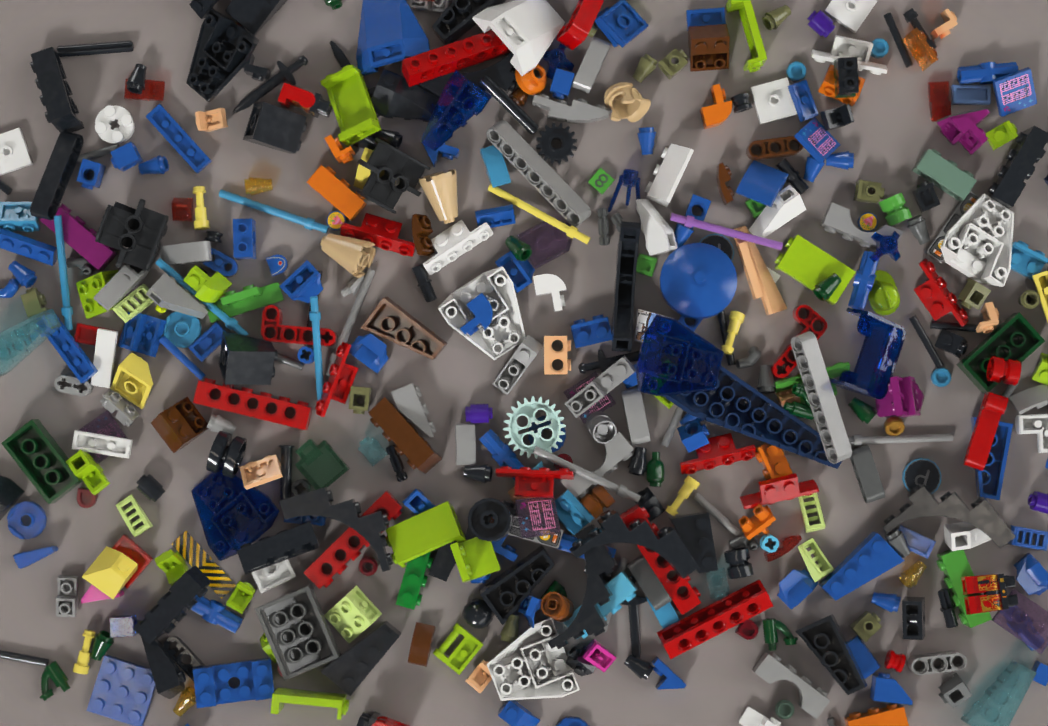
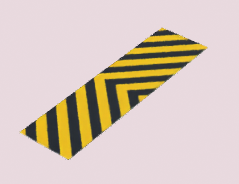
(195, 555)

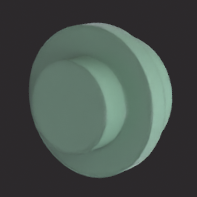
(784, 709)

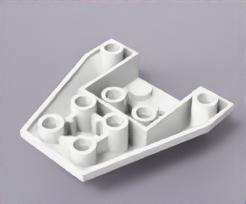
(524, 28)
(981, 242)
(506, 325)
(532, 668)

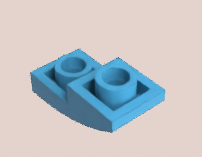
(495, 166)
(666, 615)

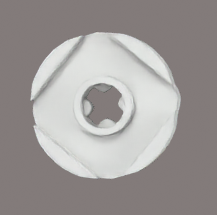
(110, 114)

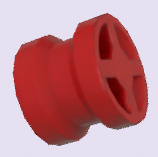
(895, 661)

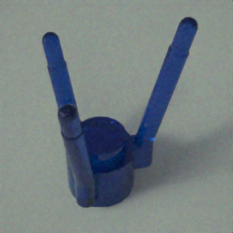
(629, 179)

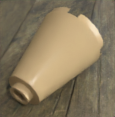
(442, 194)
(349, 252)

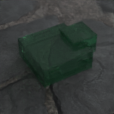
(320, 464)

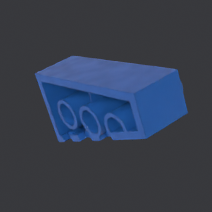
(990, 480)
(862, 565)

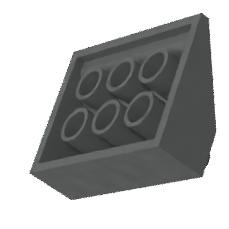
(298, 632)

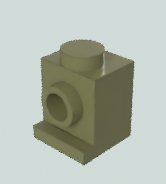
(668, 67)
(861, 191)
(973, 294)
(34, 302)
(357, 392)
(859, 624)

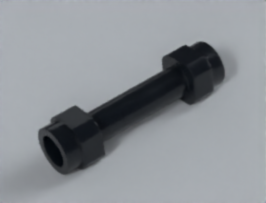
(911, 16)

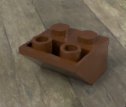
(708, 47)
(180, 424)

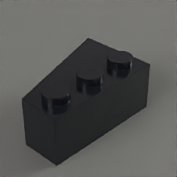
(697, 537)

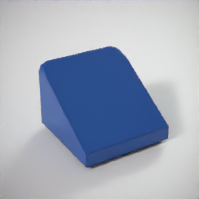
(1041, 673)

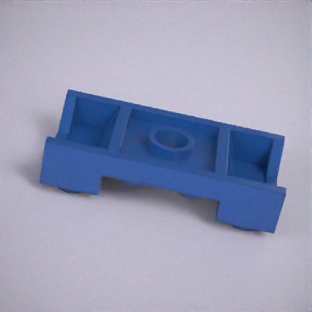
(213, 686)

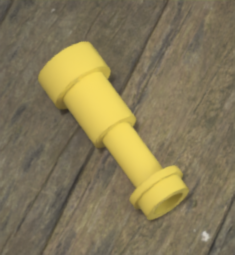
(201, 221)
(736, 319)
(685, 491)
(84, 655)

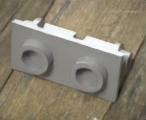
(113, 401)

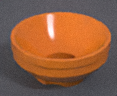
(530, 83)

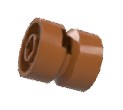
(597, 501)
(557, 606)

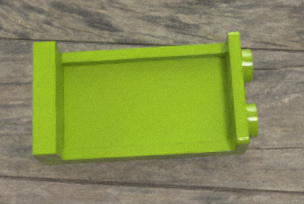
(751, 32)
(351, 104)
(812, 265)
(424, 533)
(307, 697)

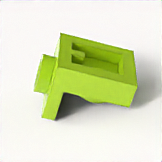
(1001, 134)

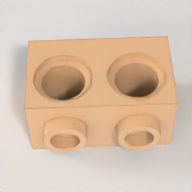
(551, 355)

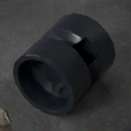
(738, 563)

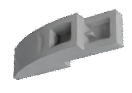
(578, 112)
(600, 386)

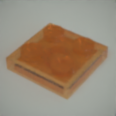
(920, 49)

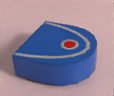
(277, 264)

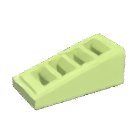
(140, 294)
(131, 525)
(810, 528)
(813, 568)

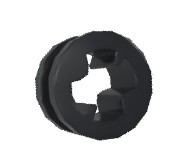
(213, 236)

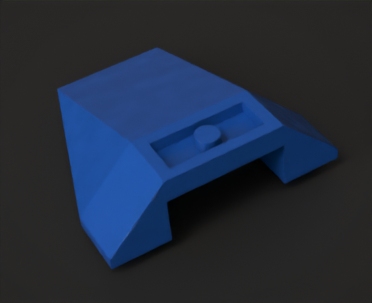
(388, 34)

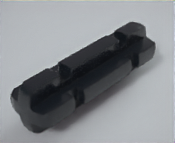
(396, 463)

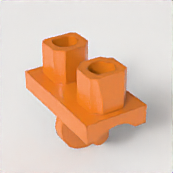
(758, 522)

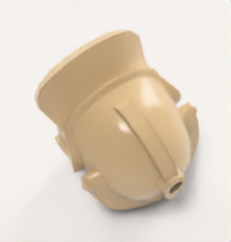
(625, 102)

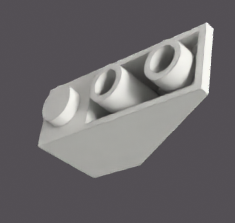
(785, 207)
(657, 232)
(963, 536)

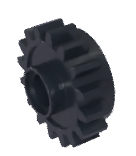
(556, 133)

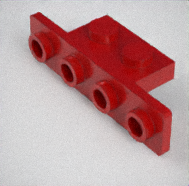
(381, 232)
(937, 297)
(339, 381)
(718, 452)
(534, 482)
(778, 490)

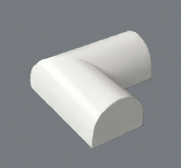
(1034, 424)

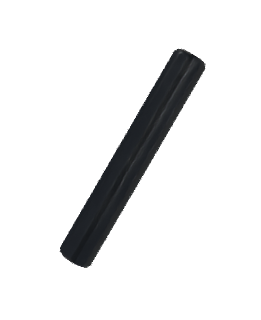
(95, 48)
(509, 104)

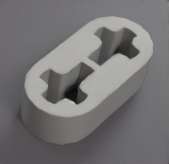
(72, 390)

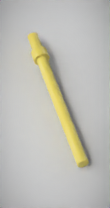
(571, 231)

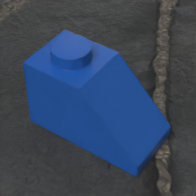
(888, 690)
(517, 715)

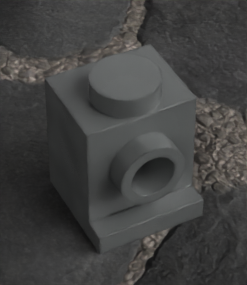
(954, 691)

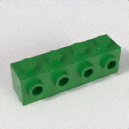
(413, 580)

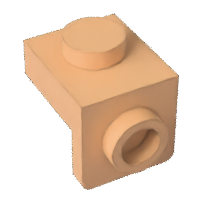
(944, 30)
(211, 120)
(990, 316)
(479, 677)

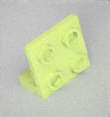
(353, 614)

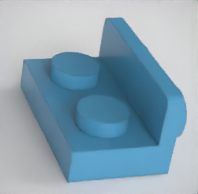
(17, 217)
(1026, 260)
(572, 512)

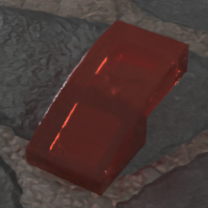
(153, 91)
(939, 100)
(787, 545)

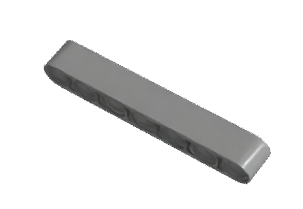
(538, 173)
(821, 397)

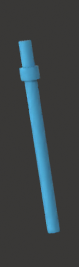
(308, 223)
(67, 309)
(315, 316)
(230, 323)

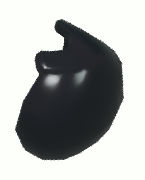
(477, 613)

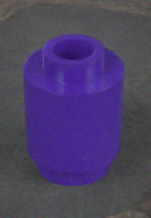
(821, 23)
(478, 413)
(1038, 501)

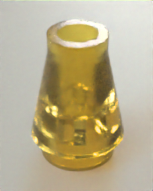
(257, 185)
(912, 574)
(185, 701)

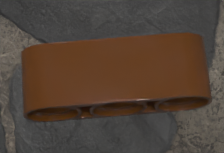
(767, 153)

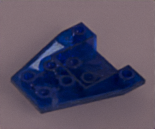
(676, 360)
(232, 513)

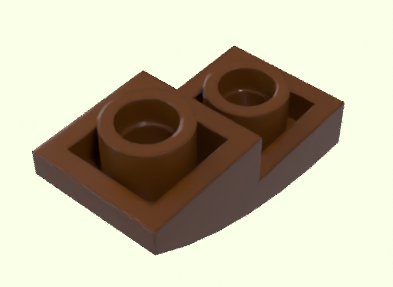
(723, 176)
(420, 230)
(421, 644)

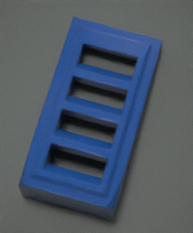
(1016, 529)
(27, 558)

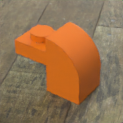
(716, 114)

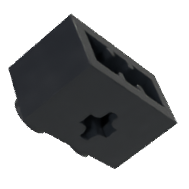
(913, 618)

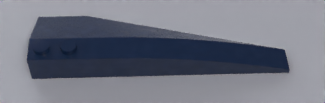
(751, 413)

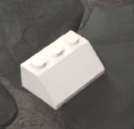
(668, 174)

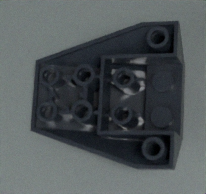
(219, 54)

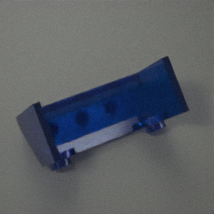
(877, 356)

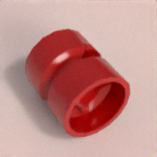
(1007, 371)

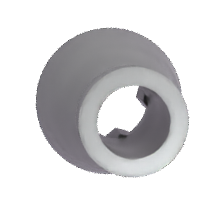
(219, 423)

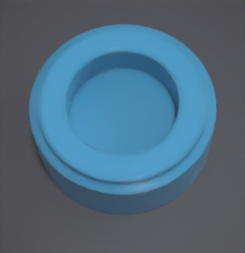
(880, 48)
(796, 71)
(940, 377)

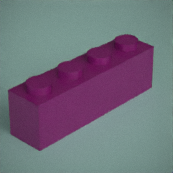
(82, 239)

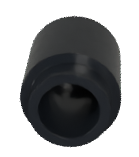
(150, 487)

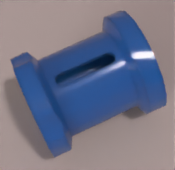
(301, 352)

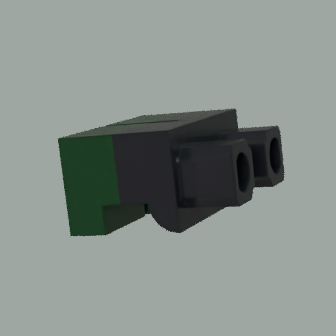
(846, 77)

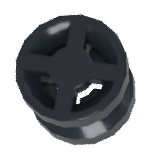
(741, 102)

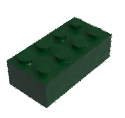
(1010, 340)
(41, 461)

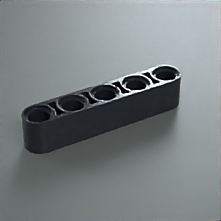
(56, 175)

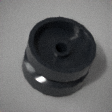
(226, 454)
(479, 516)

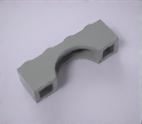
(838, 220)
(616, 450)
(772, 670)

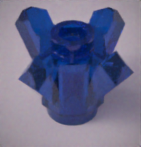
(557, 59)
(886, 246)

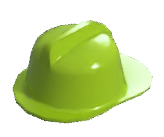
(884, 294)

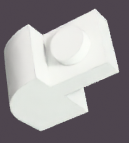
(552, 285)

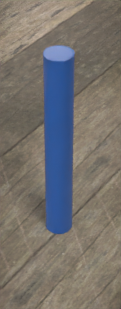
(182, 358)

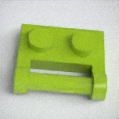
(463, 652)

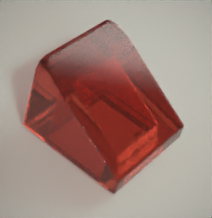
(182, 209)

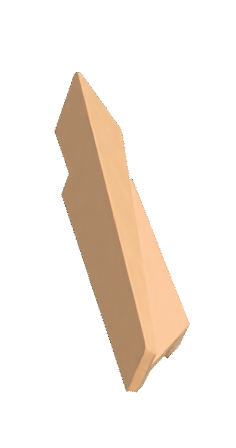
(758, 276)

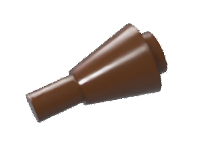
(519, 97)

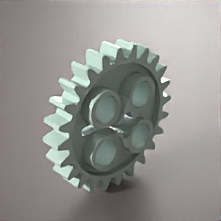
(528, 410)

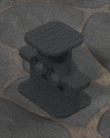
(396, 165)
(145, 239)

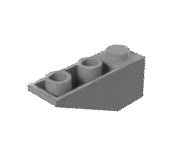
(120, 285)
(171, 296)
(517, 364)
(409, 404)

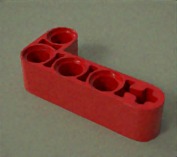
(580, 23)
(807, 325)
(280, 330)
(984, 430)

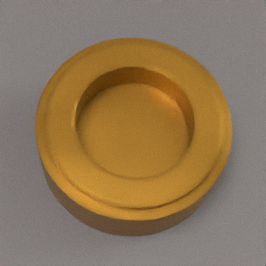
(894, 426)

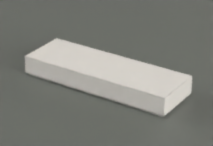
(104, 357)
(102, 444)

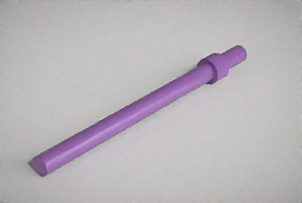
(690, 221)

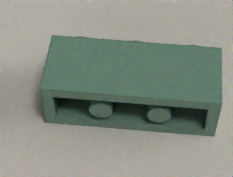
(945, 174)

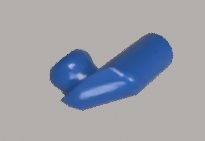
(10, 289)

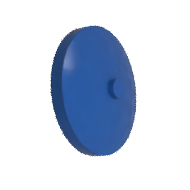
(698, 280)

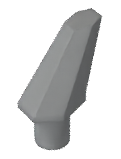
(353, 286)

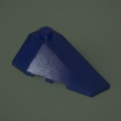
(456, 105)

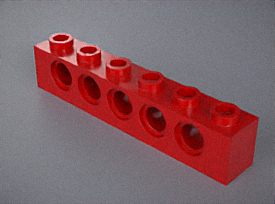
(452, 57)
(204, 397)
(315, 570)
(684, 601)
(715, 619)

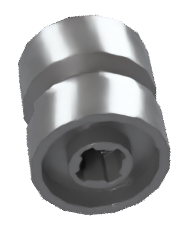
(601, 427)

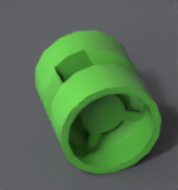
(895, 209)

